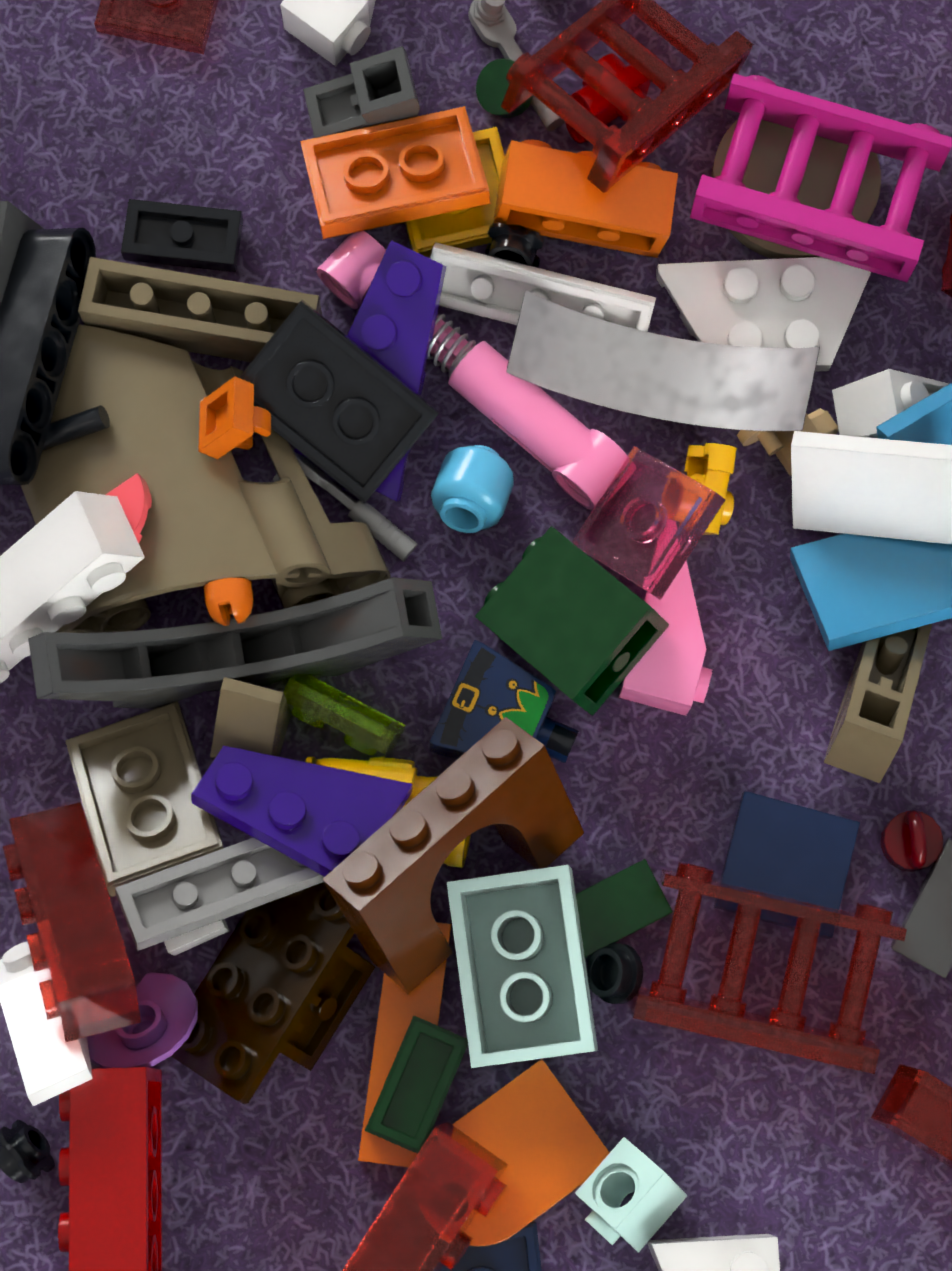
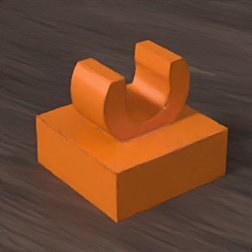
(230, 419)

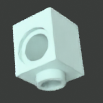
(617, 1176)

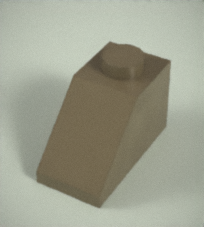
(250, 718)

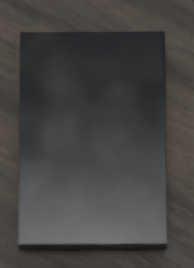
(336, 401)

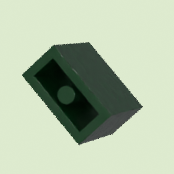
(571, 620)

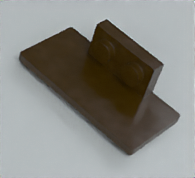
(274, 991)

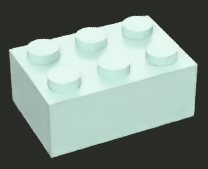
(521, 966)

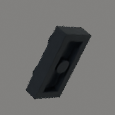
(182, 235)

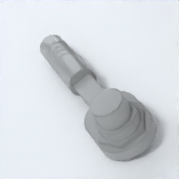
(498, 30)
(380, 527)

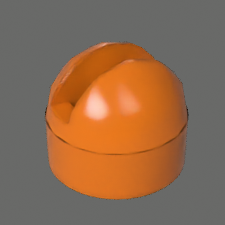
(228, 598)

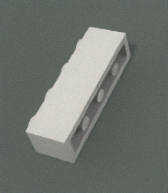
(61, 569)

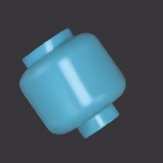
(472, 488)

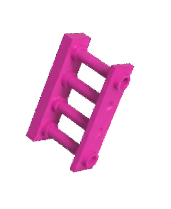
(831, 231)

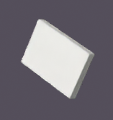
(872, 487)

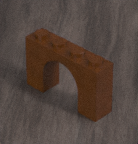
(391, 875)

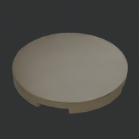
(817, 183)

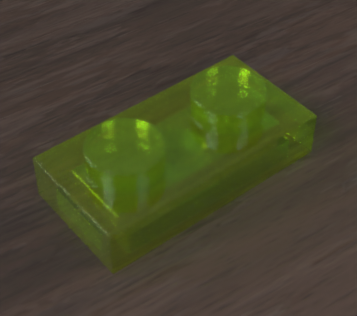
(363, 725)

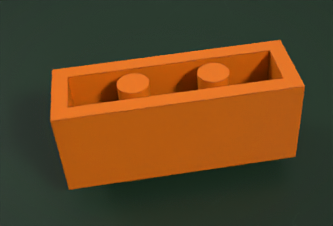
(552, 196)

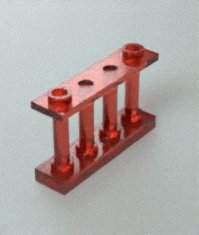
(648, 120)
(785, 1027)

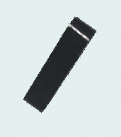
(36, 340)

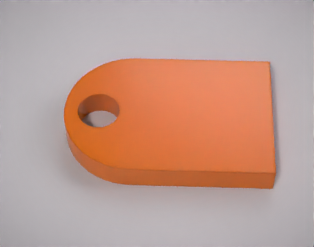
(542, 1141)

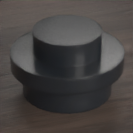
(615, 973)

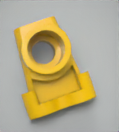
(712, 468)

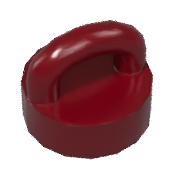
(911, 841)

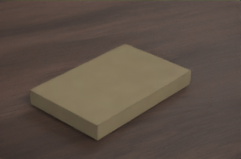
(138, 795)

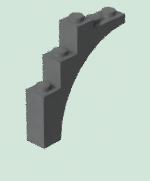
(182, 661)

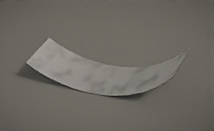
(661, 373)

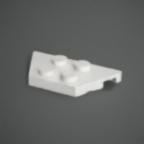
(767, 302)

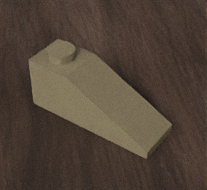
(877, 703)

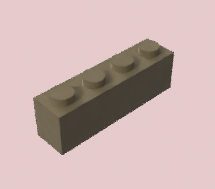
(186, 308)

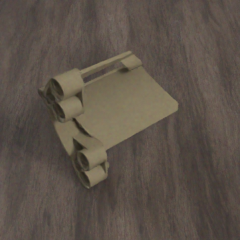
(202, 511)

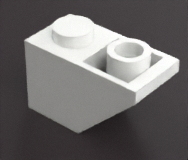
(877, 399)

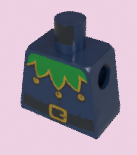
(486, 694)

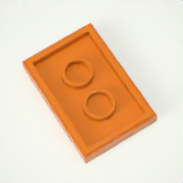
(395, 172)

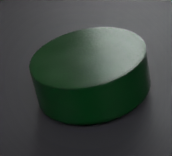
(492, 87)

